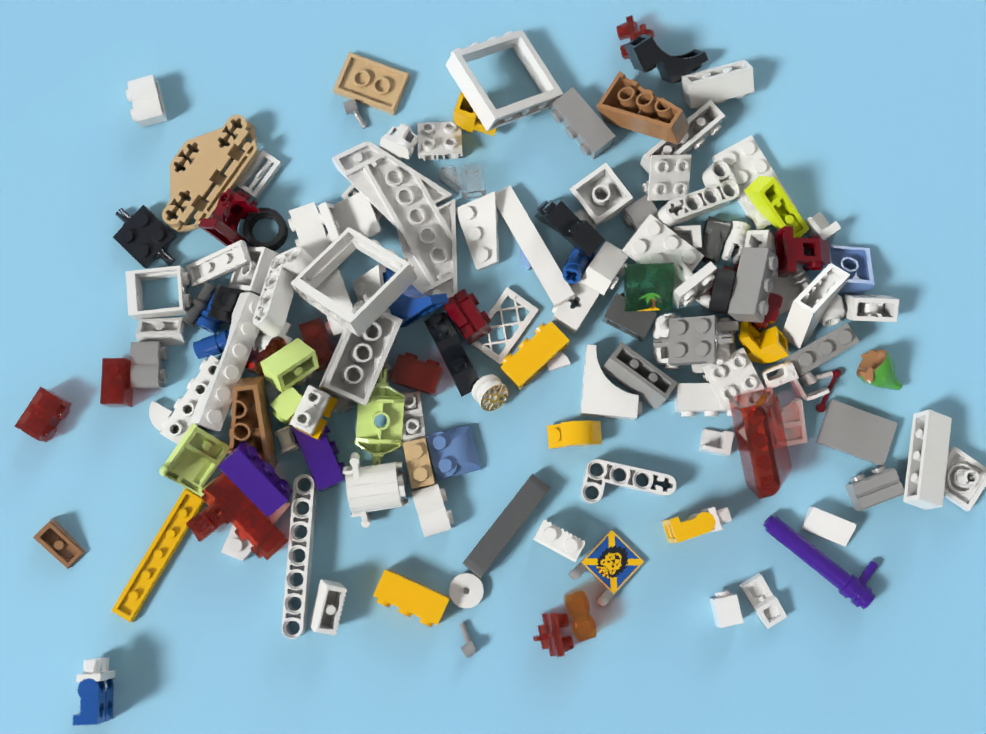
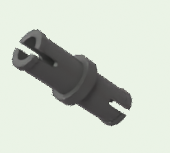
(199, 304)

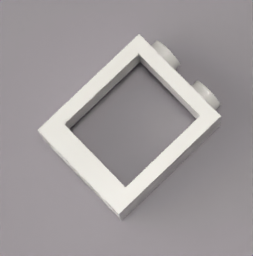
(135, 292)

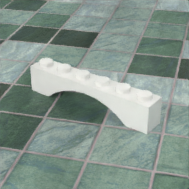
(218, 395)

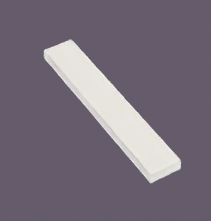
(533, 247)

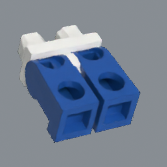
(95, 692)

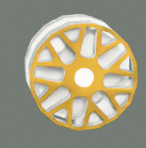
(490, 392)

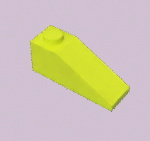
(775, 205)

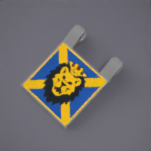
(610, 563)

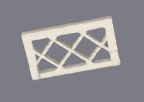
(522, 325)

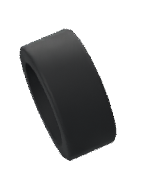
(254, 217)
(721, 291)

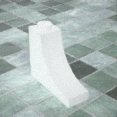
(812, 303)
(602, 397)

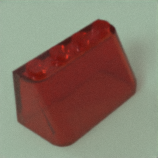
(761, 441)

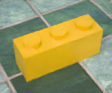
(534, 354)
(411, 598)

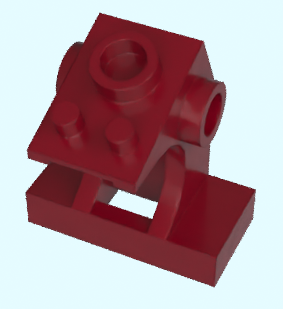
(238, 207)
(791, 252)

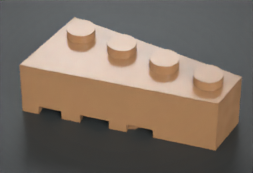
(641, 111)
(252, 419)

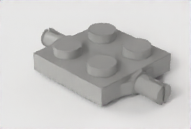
(693, 340)

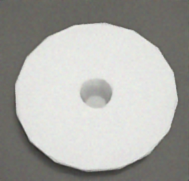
(466, 590)

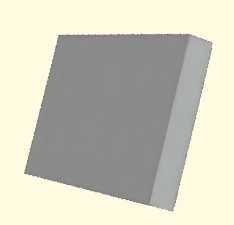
(856, 432)

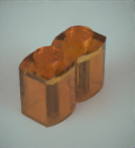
(581, 621)

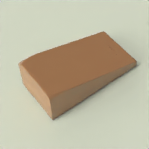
(59, 543)

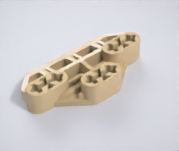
(207, 171)

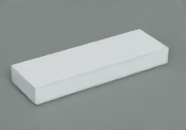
(219, 263)

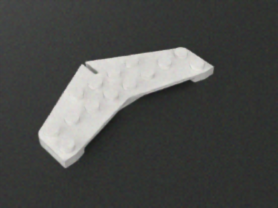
(410, 204)

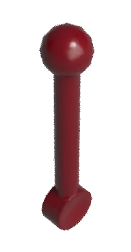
(821, 407)

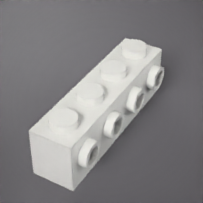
(702, 123)
(179, 422)
(927, 460)

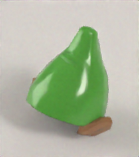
(878, 370)

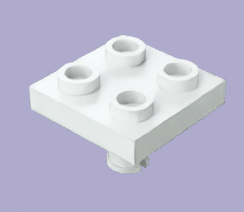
(692, 283)
(963, 479)

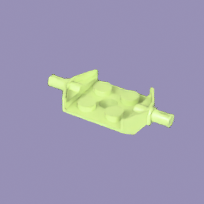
(385, 438)

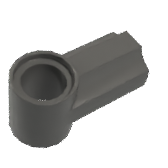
(714, 234)

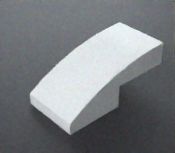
(763, 601)

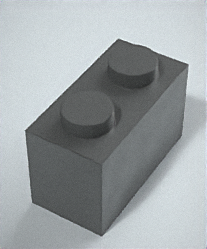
(630, 322)

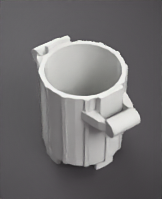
(373, 487)

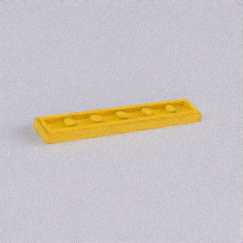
(158, 556)

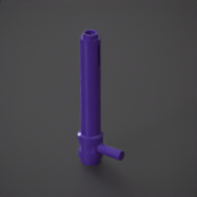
(848, 584)

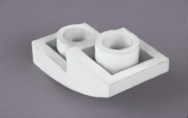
(413, 417)

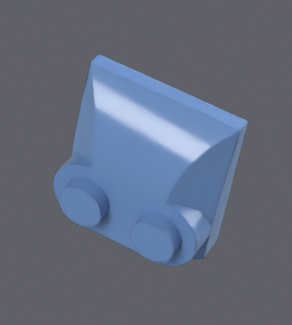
(855, 262)
(453, 452)

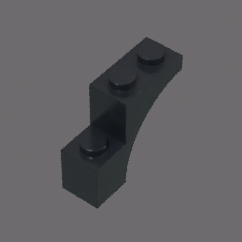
(647, 55)
(568, 225)
(452, 352)

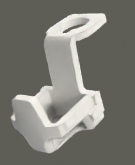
(399, 143)
(787, 373)

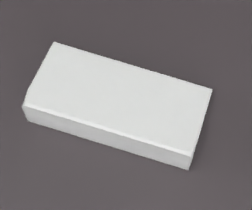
(166, 330)
(828, 526)

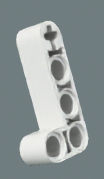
(715, 191)
(278, 291)
(629, 481)

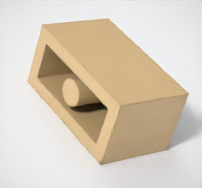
(419, 463)

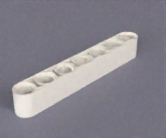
(293, 566)

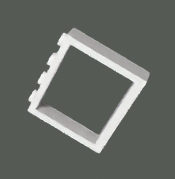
(476, 96)
(315, 273)

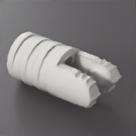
(735, 239)

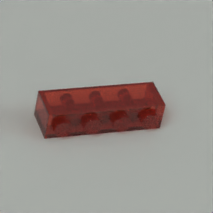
(245, 516)

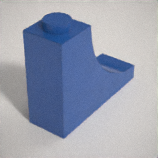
(413, 304)

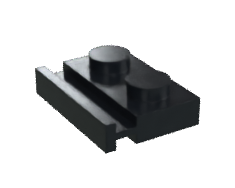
(223, 303)

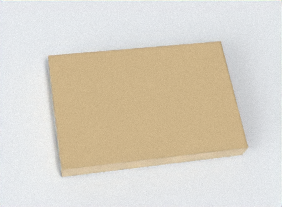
(371, 83)

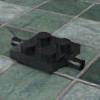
(145, 236)

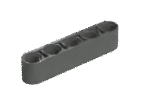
(506, 525)

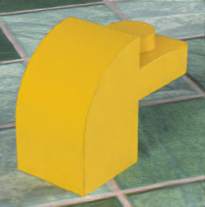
(466, 117)
(763, 346)
(574, 434)

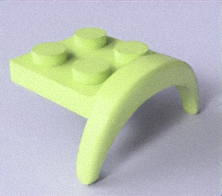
(194, 459)

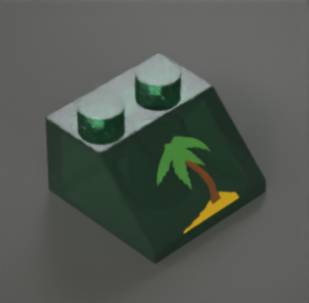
(648, 286)

